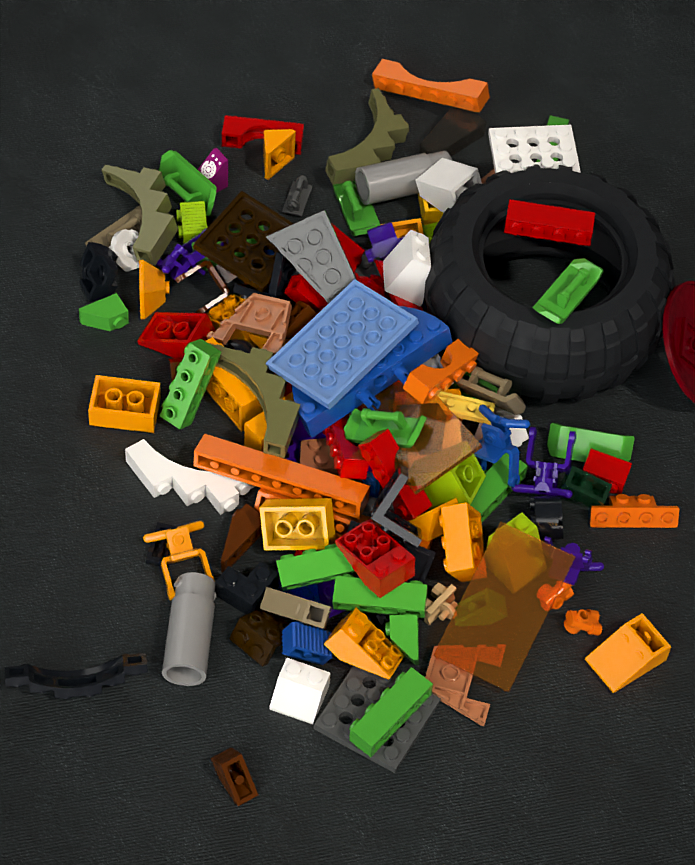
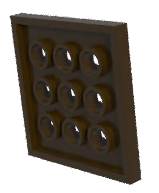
(249, 229)

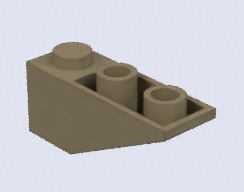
(296, 608)

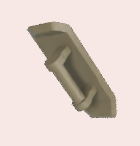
(130, 221)
(510, 403)

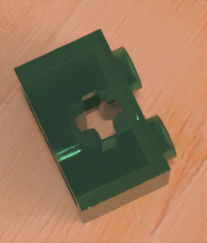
(585, 487)

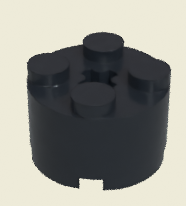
(547, 516)

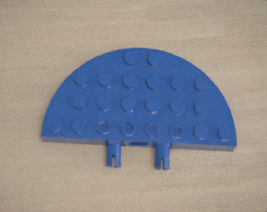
(413, 350)

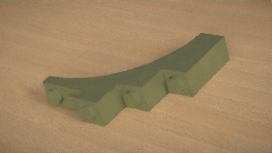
(376, 147)
(157, 225)
(269, 389)

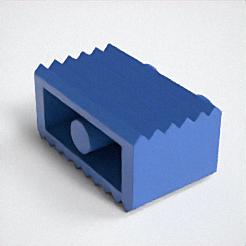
(306, 643)

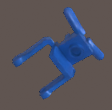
(497, 442)

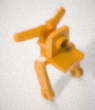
(180, 549)

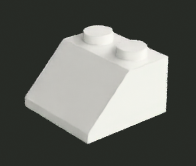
(300, 691)

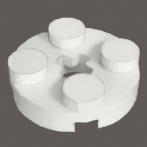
(119, 244)

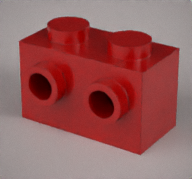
(608, 469)

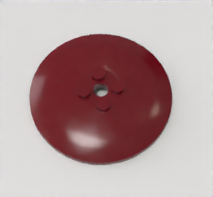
(680, 335)

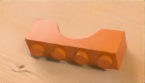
(427, 382)

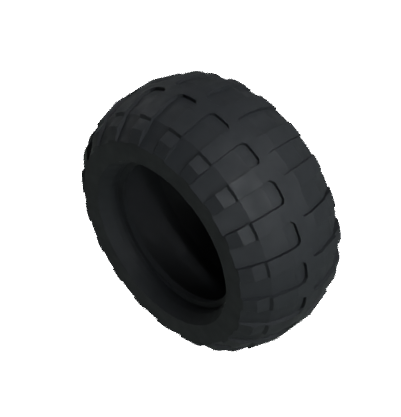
(515, 342)

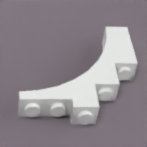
(190, 484)

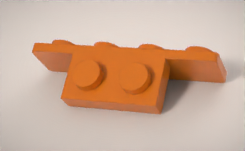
(634, 512)

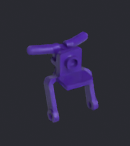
(383, 241)
(188, 259)
(546, 472)
(581, 562)

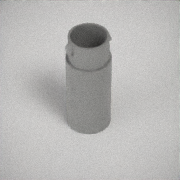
(393, 177)
(189, 630)

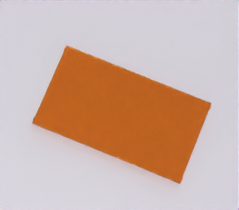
(441, 443)
(504, 606)

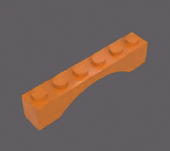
(463, 94)

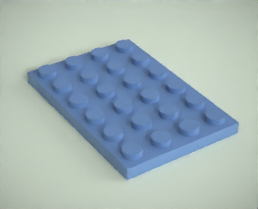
(342, 343)

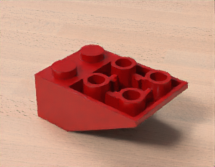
(376, 557)

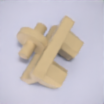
(443, 606)

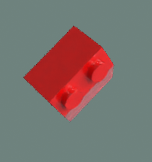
(173, 331)

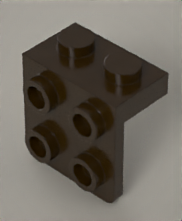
(259, 634)

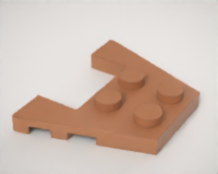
(260, 316)
(317, 455)
(453, 686)

